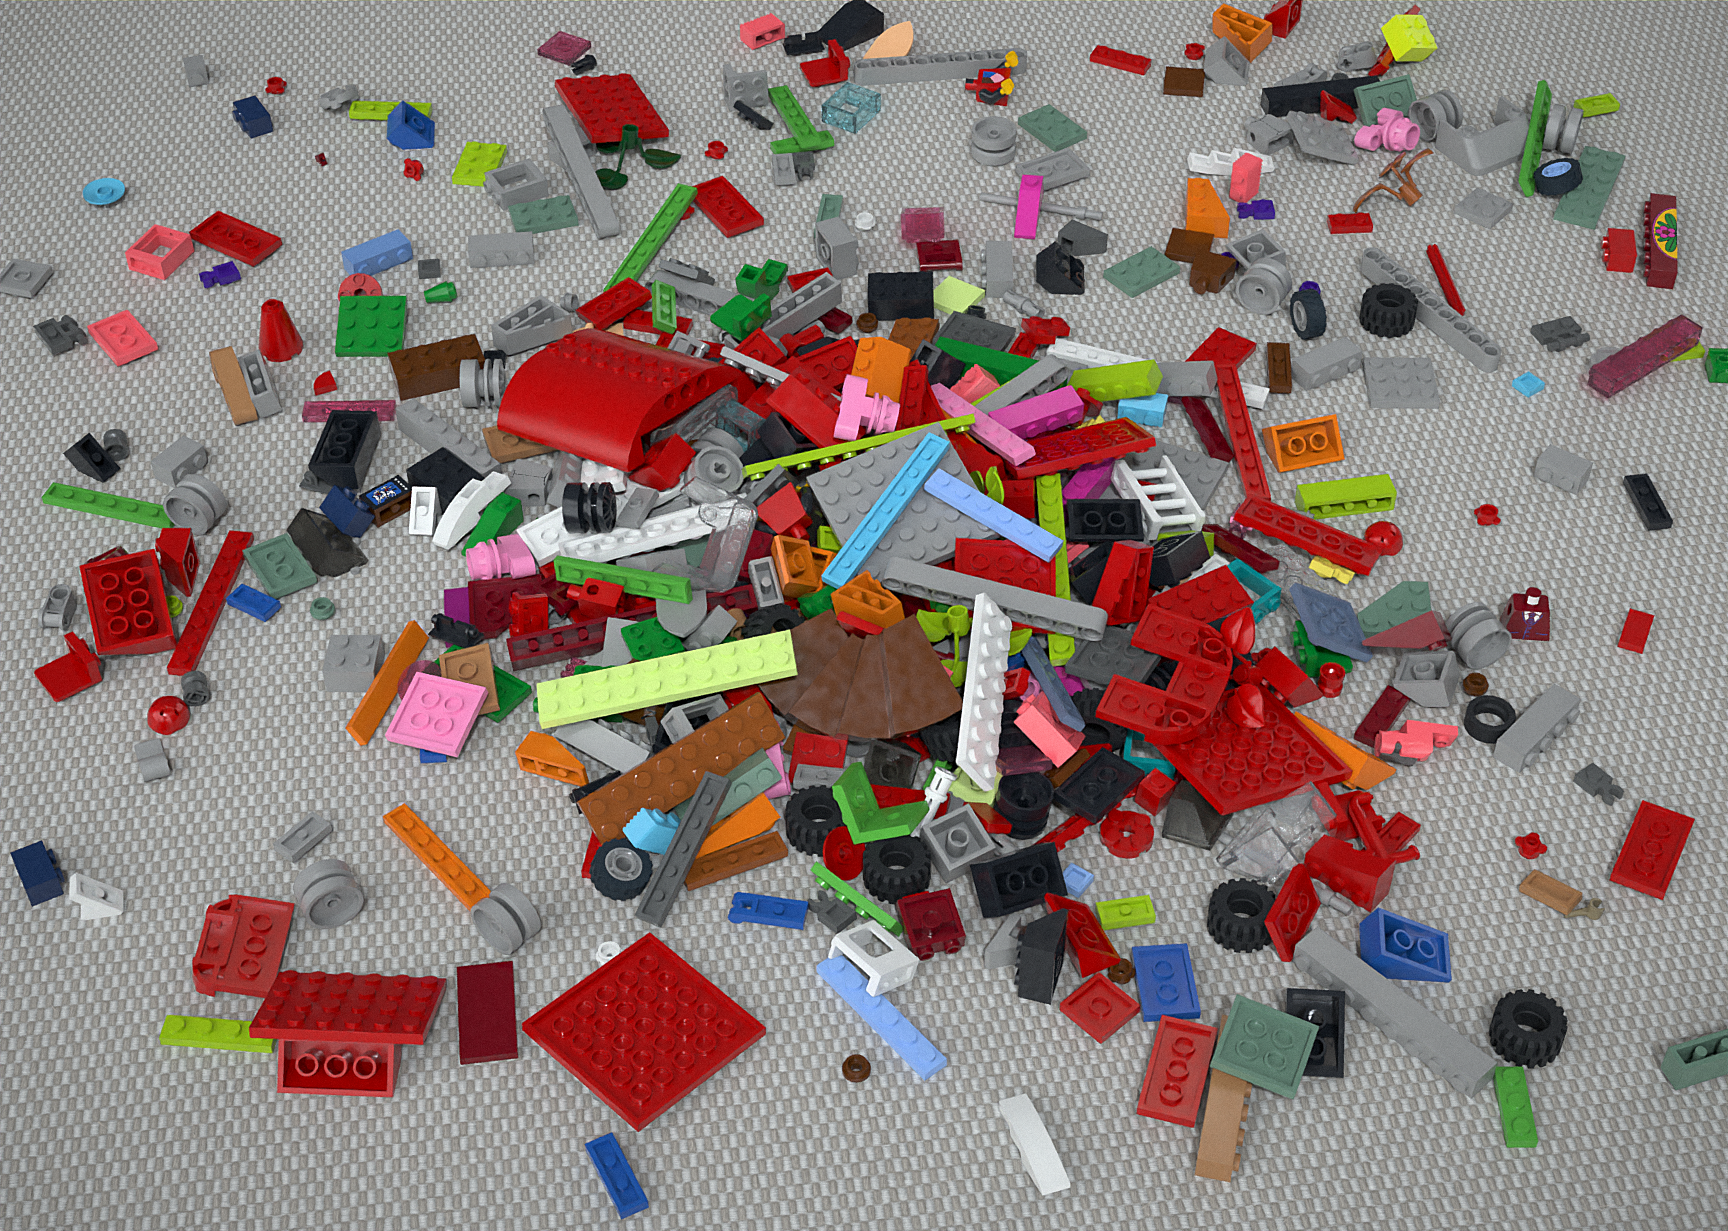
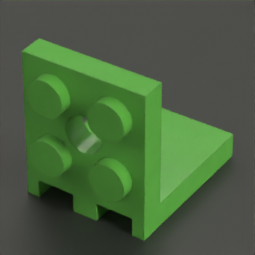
(863, 814)

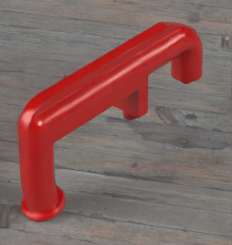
(1366, 830)

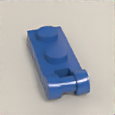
(768, 910)

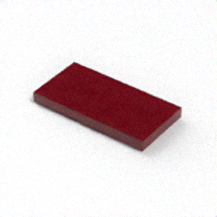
(487, 1012)

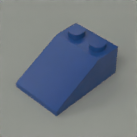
(1404, 948)

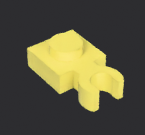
(1325, 569)

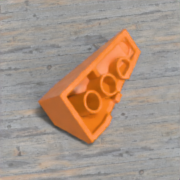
(1366, 767)
(745, 822)

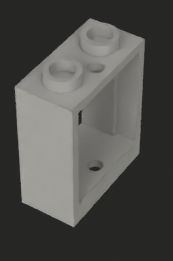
(533, 190)
(676, 720)

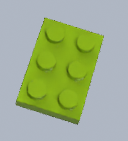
(477, 160)

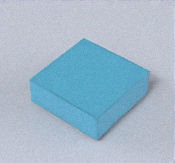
(1528, 384)

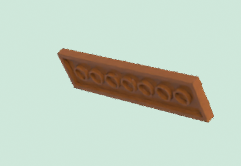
(679, 768)

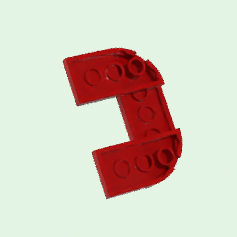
(1193, 690)

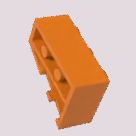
(1243, 30)
(1204, 209)
(868, 601)

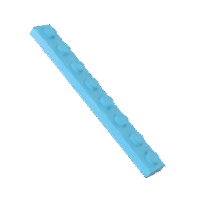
(886, 511)

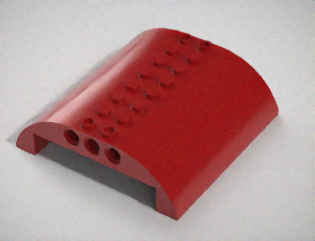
(605, 391)

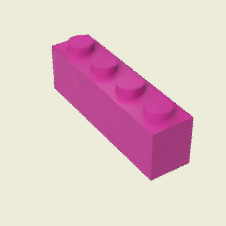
(1041, 413)
(1089, 481)

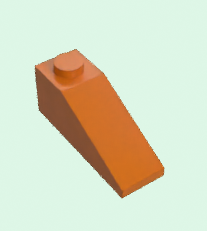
(549, 758)

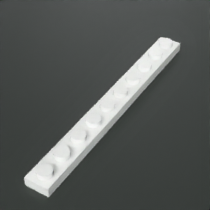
(1096, 357)

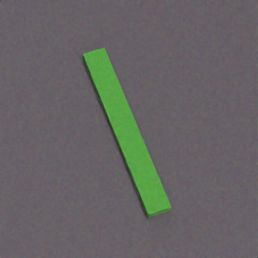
(1535, 137)
(654, 235)

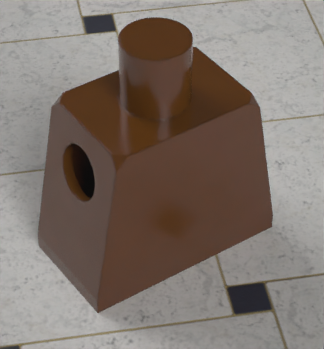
(1211, 272)

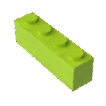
(1119, 380)
(1346, 496)

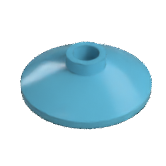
(103, 191)

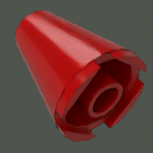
(278, 333)

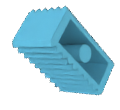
(1144, 409)
(652, 830)

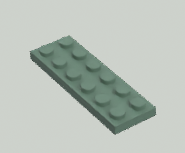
(1587, 201)

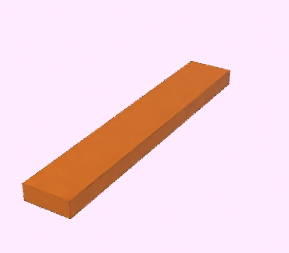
(385, 684)
(436, 856)

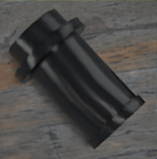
(588, 62)

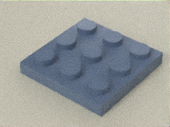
(1330, 622)

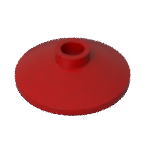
(842, 855)

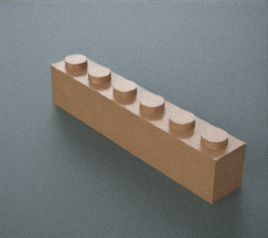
(1221, 1124)

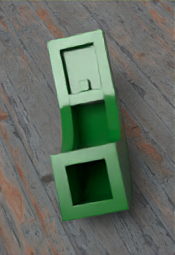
(756, 281)

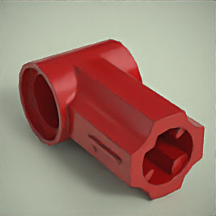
(793, 343)

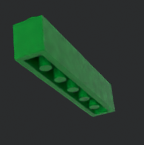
(998, 363)

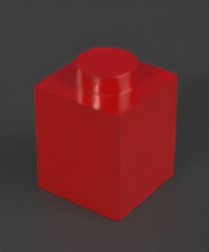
(1154, 792)

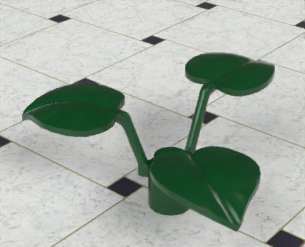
(629, 139)

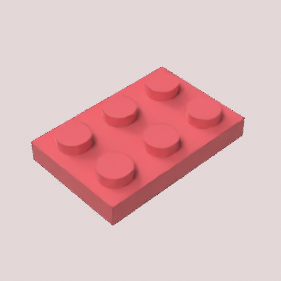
(122, 337)

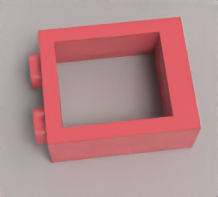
(142, 260)
(1045, 729)

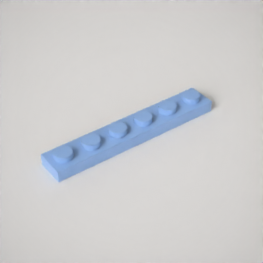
(993, 515)
(882, 1017)

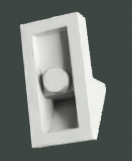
(423, 511)
(95, 897)

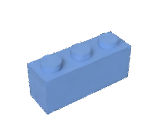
(378, 254)

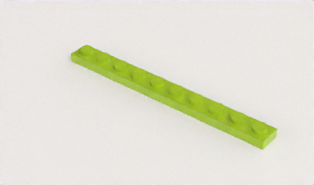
(848, 450)
(1052, 520)

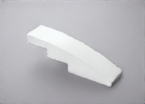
(1221, 163)
(1035, 1144)

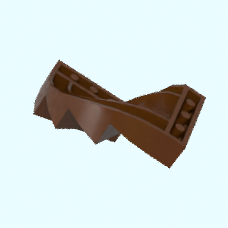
(863, 686)

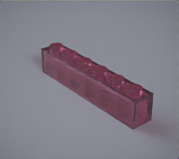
(1644, 356)

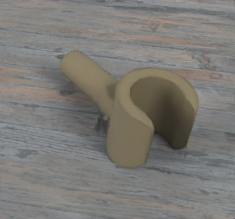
(1591, 911)

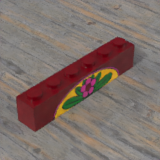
(1660, 241)

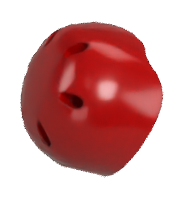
(1385, 532)
(163, 717)

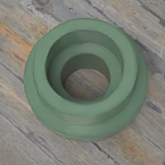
(322, 608)

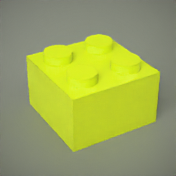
(1409, 38)

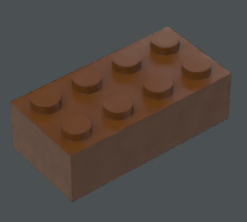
(432, 366)

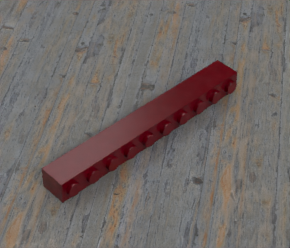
(589, 636)

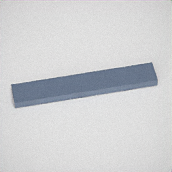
(1052, 685)

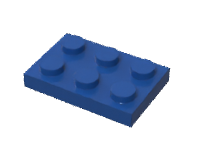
(1165, 982)

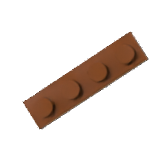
(735, 860)

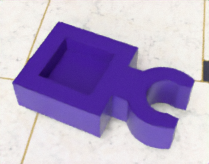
(1259, 209)
(223, 273)

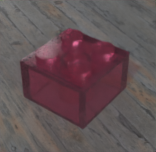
(922, 224)

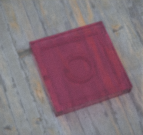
(564, 48)
(1021, 760)

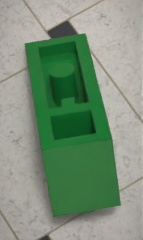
(498, 520)

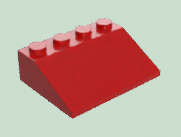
(128, 605)

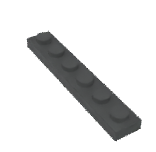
(683, 849)

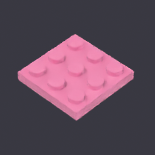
(436, 714)

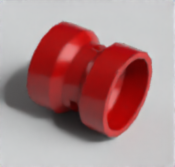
(1331, 679)

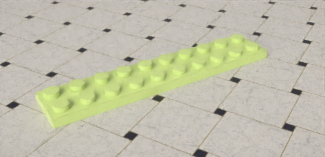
(666, 679)

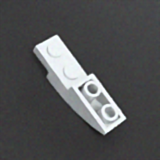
(463, 511)

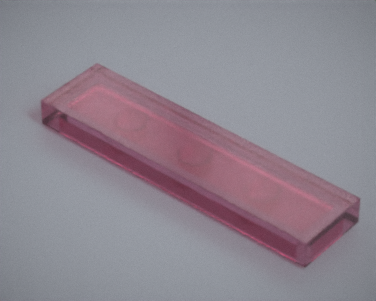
(320, 410)

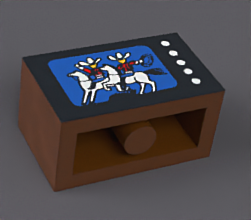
(388, 500)

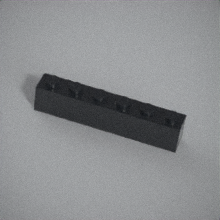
(1306, 96)

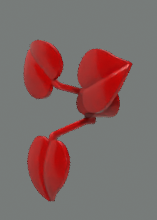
(1247, 704)

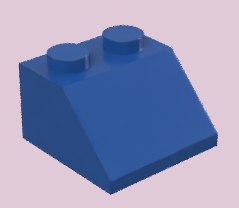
(409, 128)

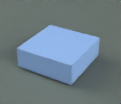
(1077, 880)

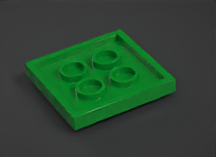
(370, 325)

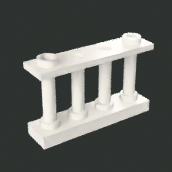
(1129, 488)

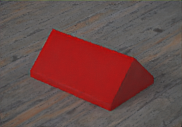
(1085, 938)

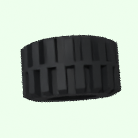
(1388, 310)
(775, 616)
(1096, 729)
(944, 737)
(808, 806)
(896, 883)
(1236, 931)
(1526, 1046)

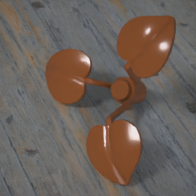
(1408, 190)

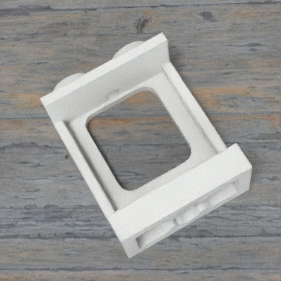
(884, 971)

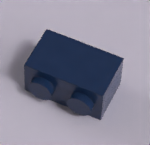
(252, 117)
(347, 511)
(37, 872)

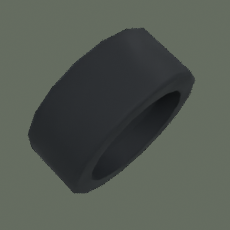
(1492, 705)

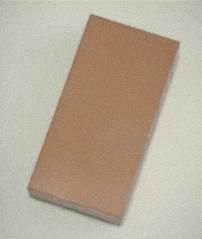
(1550, 892)

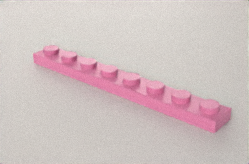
(985, 429)

